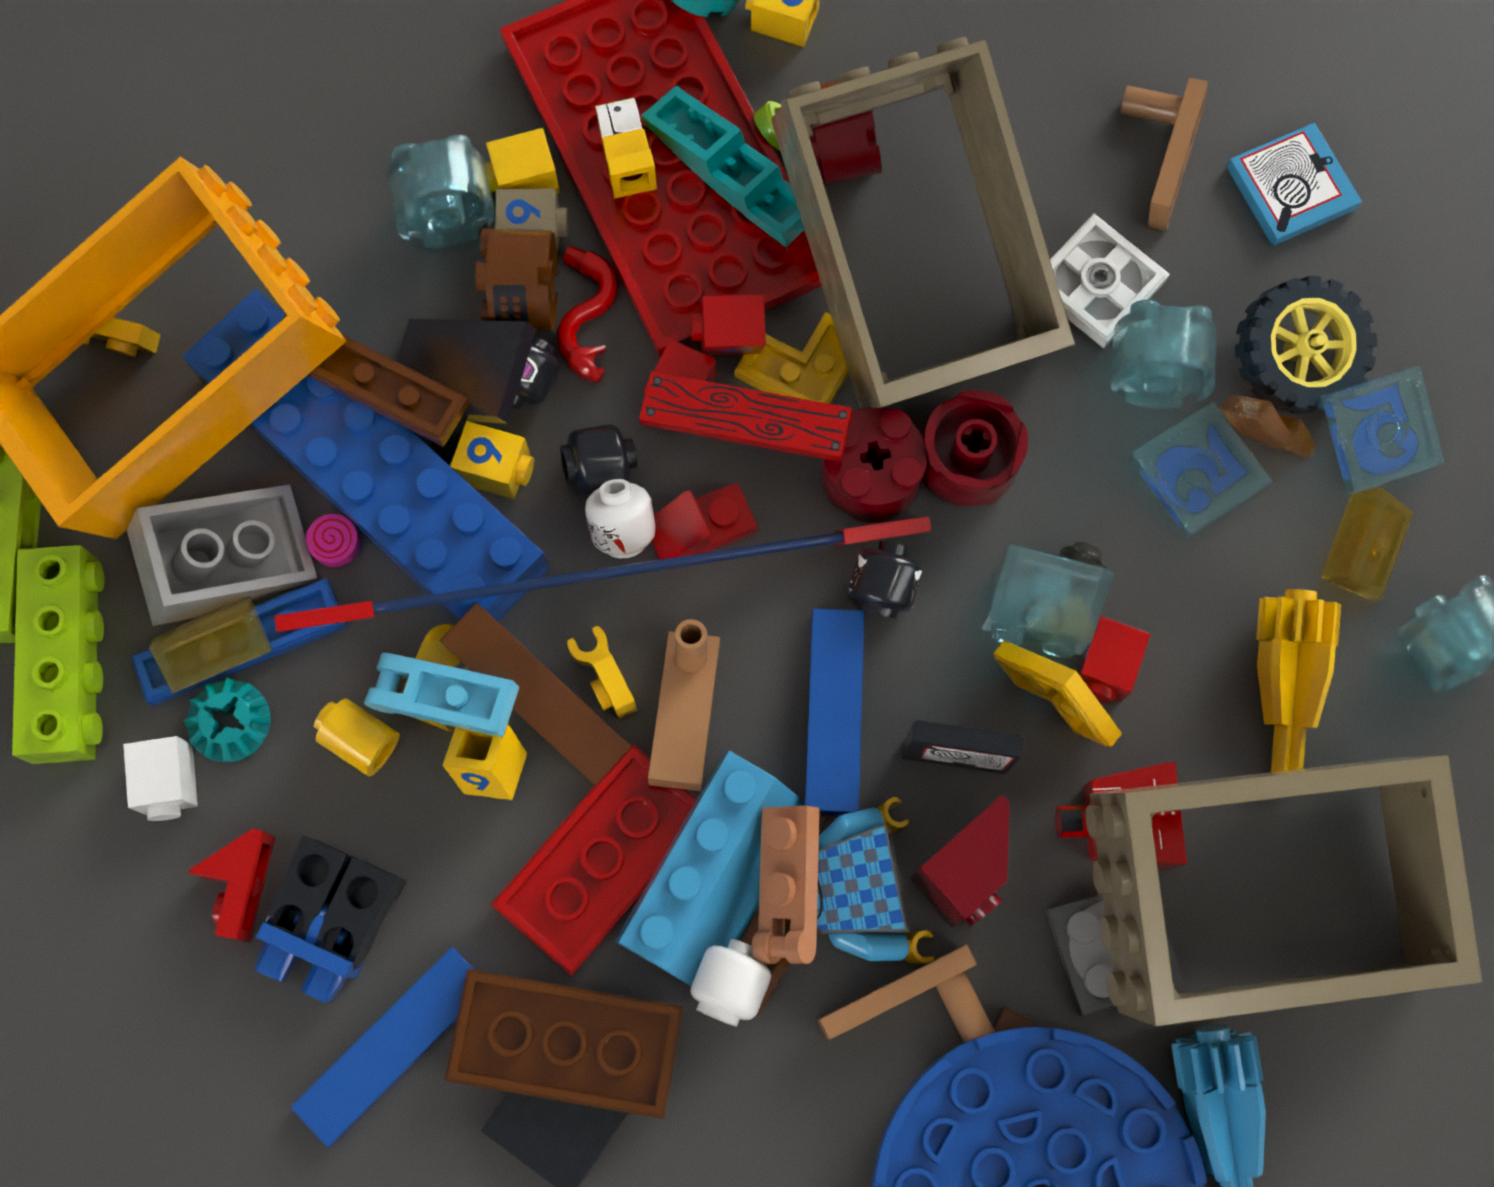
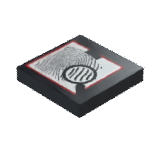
(962, 747)

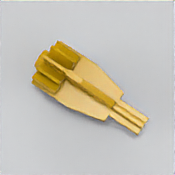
(1295, 668)

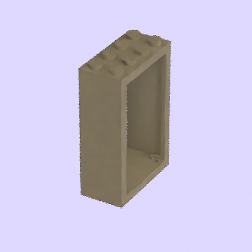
(1002, 188)
(1424, 868)

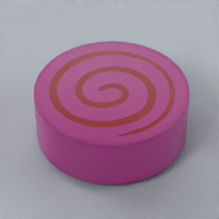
(333, 540)

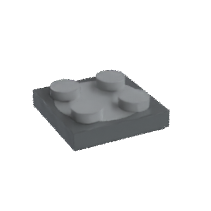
(1084, 955)

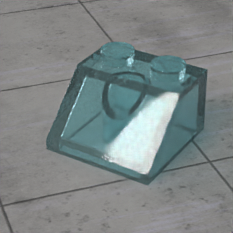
(1046, 601)

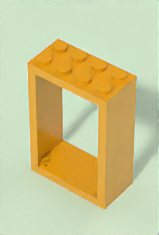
(94, 287)

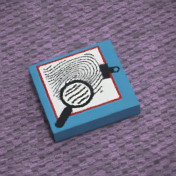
(1293, 184)

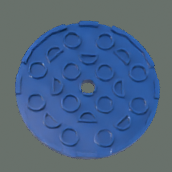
(1036, 1112)

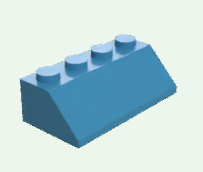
(709, 873)

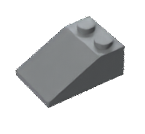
(218, 551)

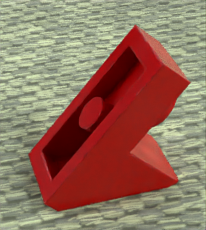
(702, 523)
(244, 868)

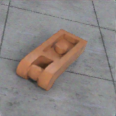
(788, 885)

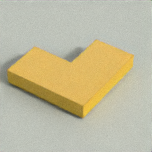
(808, 375)
(1062, 688)

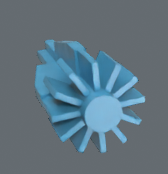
(1224, 1101)

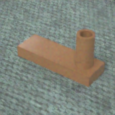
(1185, 115)
(684, 708)
(951, 982)

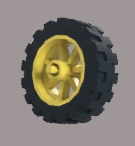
(1335, 308)

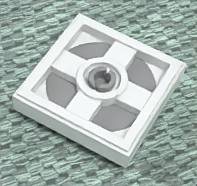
(1102, 277)

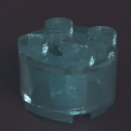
(440, 192)
(1164, 354)
(1453, 637)

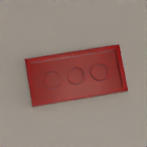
(595, 863)

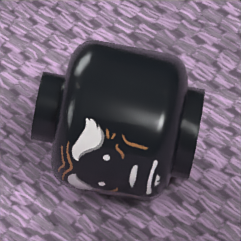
(885, 580)

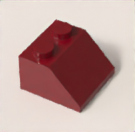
(969, 868)

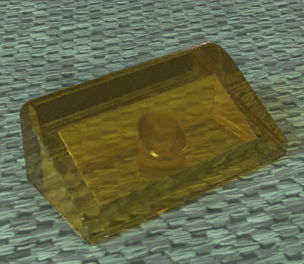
(1368, 543)
(210, 644)

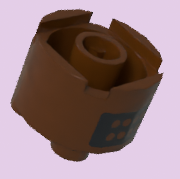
(518, 276)

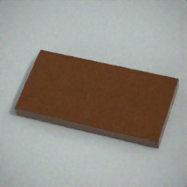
(565, 1043)

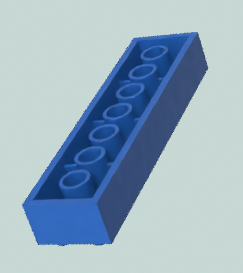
(380, 477)

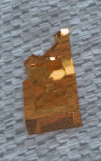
(1261, 423)

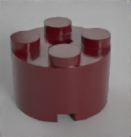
(846, 147)
(1001, 444)
(877, 494)

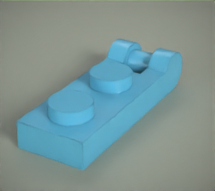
(443, 694)

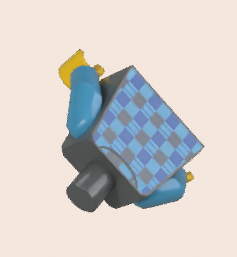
(862, 889)

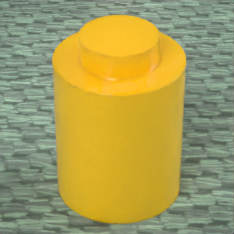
(355, 736)

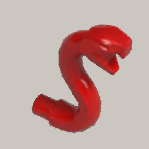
(601, 271)

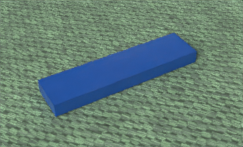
(310, 597)
(835, 711)
(385, 1051)

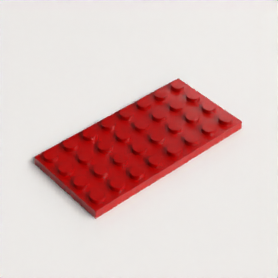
(683, 235)

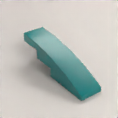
(726, 163)

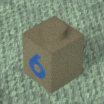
(531, 211)

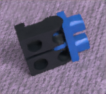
(326, 916)

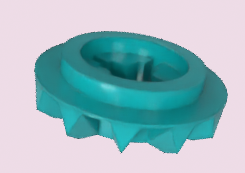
(231, 743)

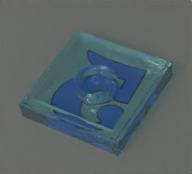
(1383, 429)
(1199, 469)

